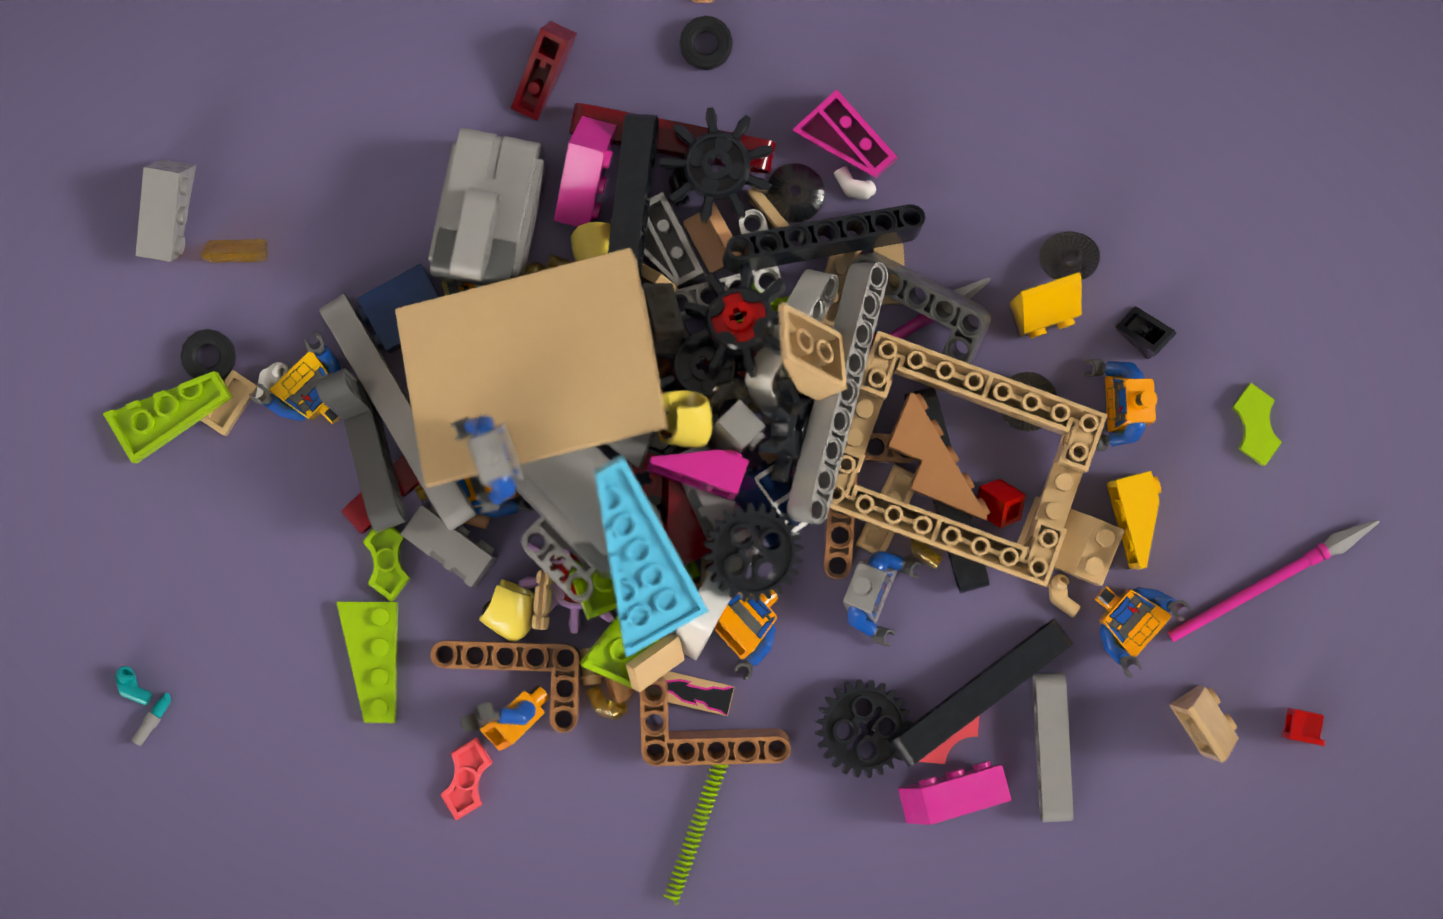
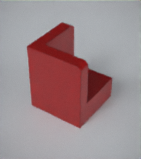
(1003, 502)
(1303, 726)

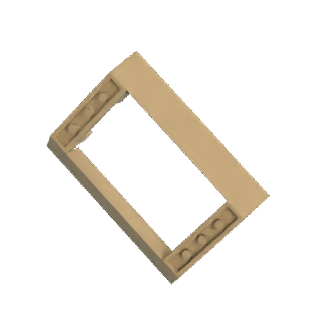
(1076, 423)

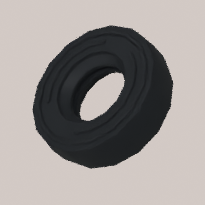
(701, 25)
(205, 337)

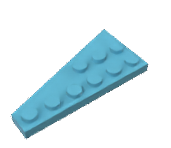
(647, 574)

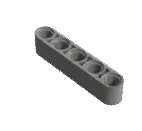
(1052, 747)

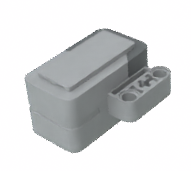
(487, 209)
(567, 500)

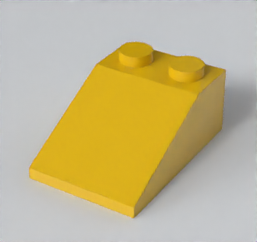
(1048, 306)
(1135, 510)

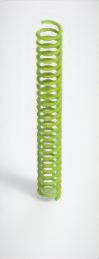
(697, 829)

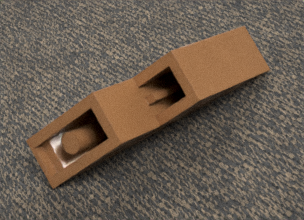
(937, 470)

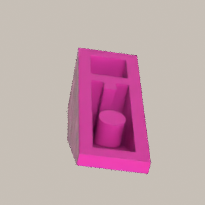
(709, 471)

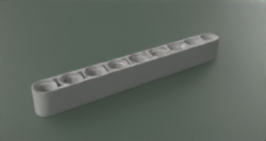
(391, 403)
(833, 416)

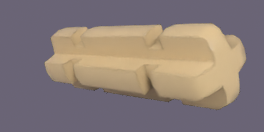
(542, 601)

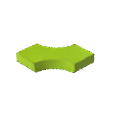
(1258, 437)
(388, 573)

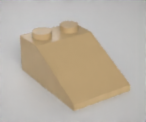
(812, 354)
(1086, 546)
(1205, 723)

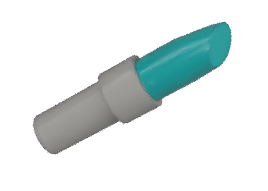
(151, 719)

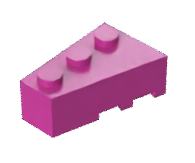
(846, 135)
(584, 172)
(954, 794)

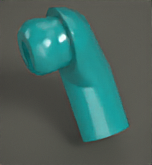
(129, 688)

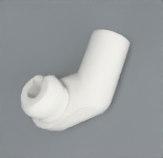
(854, 188)
(271, 375)

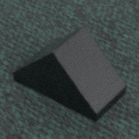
(1145, 332)

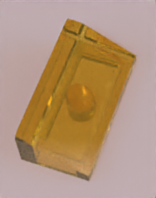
(235, 251)

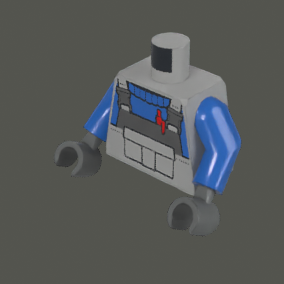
(493, 458)
(870, 589)

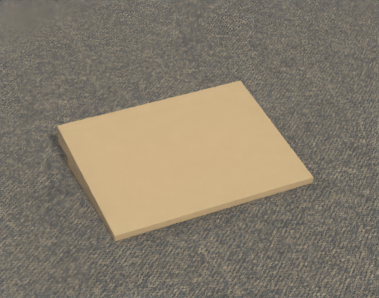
(546, 353)

